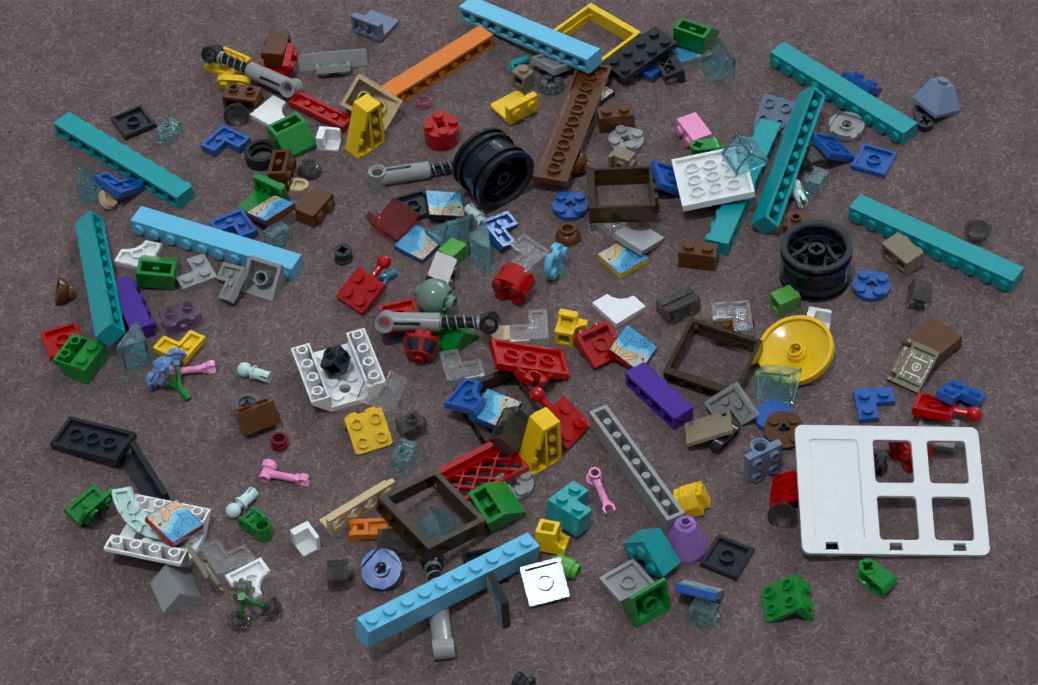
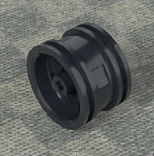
(492, 168)
(816, 260)

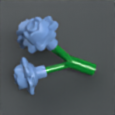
(162, 365)

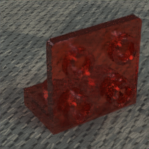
(394, 220)

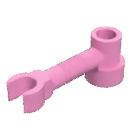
(193, 369)
(268, 471)
(594, 480)

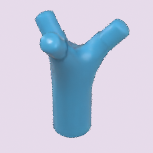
(386, 276)

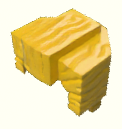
(692, 498)

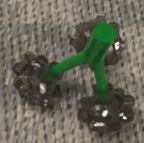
(242, 591)

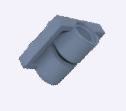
(762, 460)

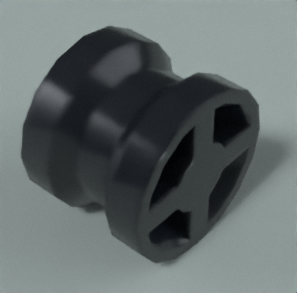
(343, 254)
(521, 679)

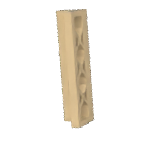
(355, 508)

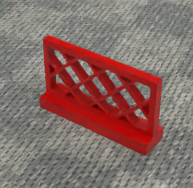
(475, 461)

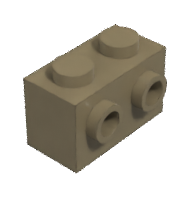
(902, 253)

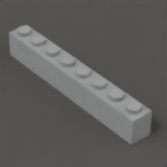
(635, 467)

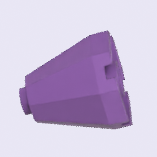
(687, 540)

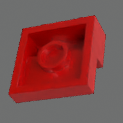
(595, 343)

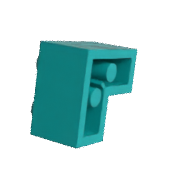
(570, 509)
(653, 549)

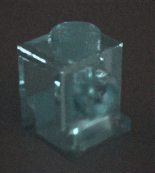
(168, 131)
(816, 181)
(277, 234)
(404, 455)
(703, 613)

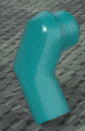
(517, 61)

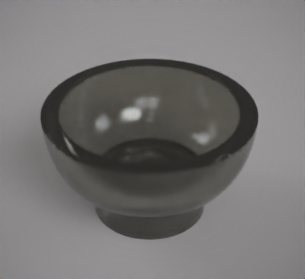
(234, 113)
(309, 170)
(977, 230)
(782, 512)

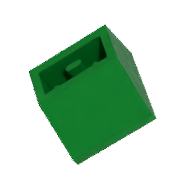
(694, 35)
(292, 134)
(157, 272)
(81, 358)
(496, 504)

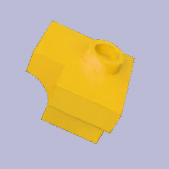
(567, 326)
(551, 537)

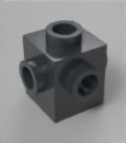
(335, 361)

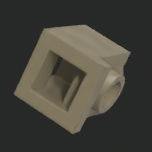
(525, 75)
(622, 158)

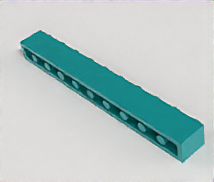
(843, 93)
(124, 160)
(788, 160)
(731, 214)
(937, 243)
(99, 278)

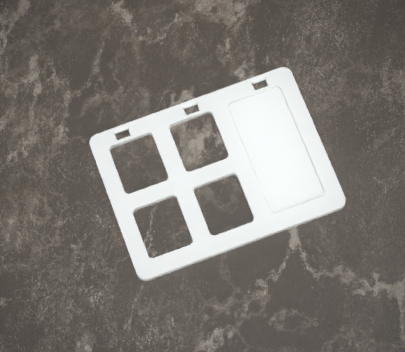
(841, 490)

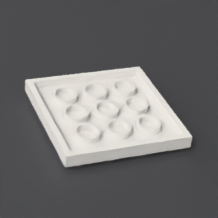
(709, 181)

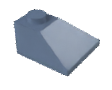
(938, 98)

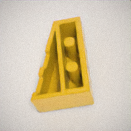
(365, 127)
(541, 441)

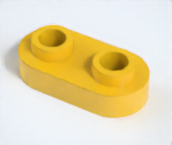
(224, 79)

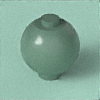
(435, 296)

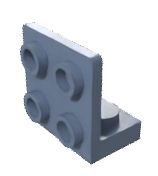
(373, 24)
(775, 110)

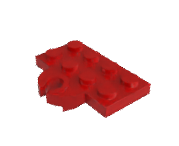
(529, 361)

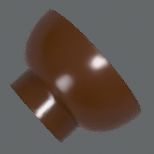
(581, 164)
(568, 235)
(63, 291)

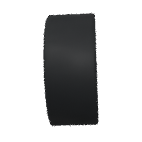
(256, 146)

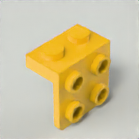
(516, 106)
(367, 430)

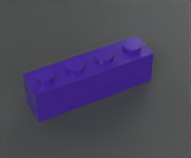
(133, 307)
(659, 395)

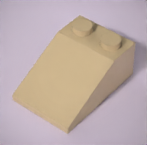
(362, 86)

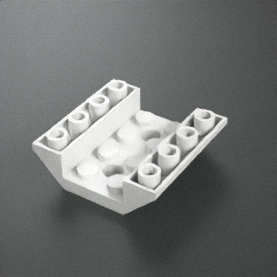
(326, 391)
(158, 550)

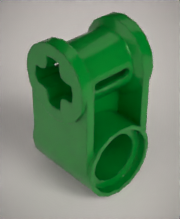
(705, 145)
(256, 525)
(876, 579)

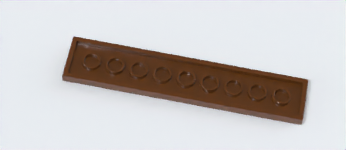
(571, 126)

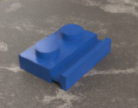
(858, 79)

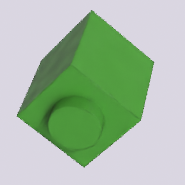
(455, 249)
(785, 300)

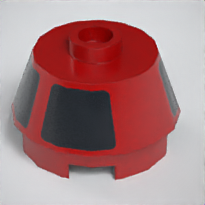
(420, 345)

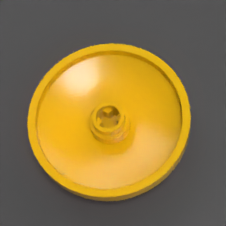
(799, 343)

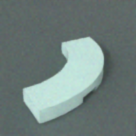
(132, 512)

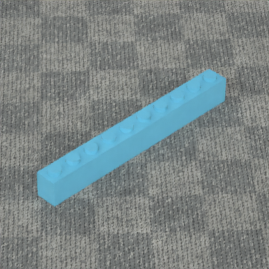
(531, 35)
(211, 240)
(445, 590)

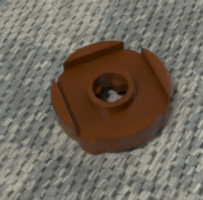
(776, 421)

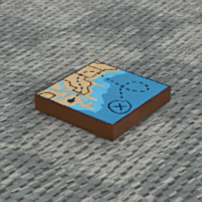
(271, 210)

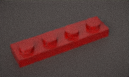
(320, 111)

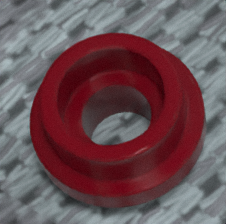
(279, 437)

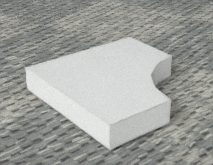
(269, 111)
(129, 257)
(618, 310)
(254, 571)

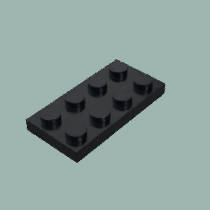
(641, 54)
(93, 440)

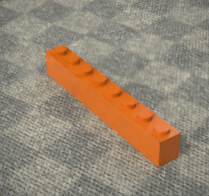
(440, 64)

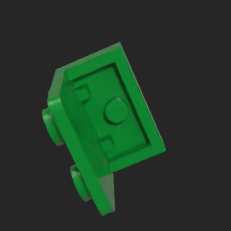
(263, 190)
(87, 505)
(787, 598)

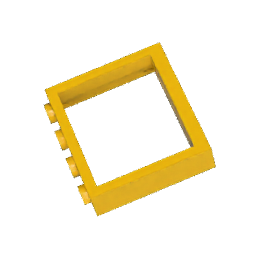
(603, 19)

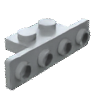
(333, 61)

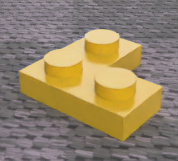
(189, 344)

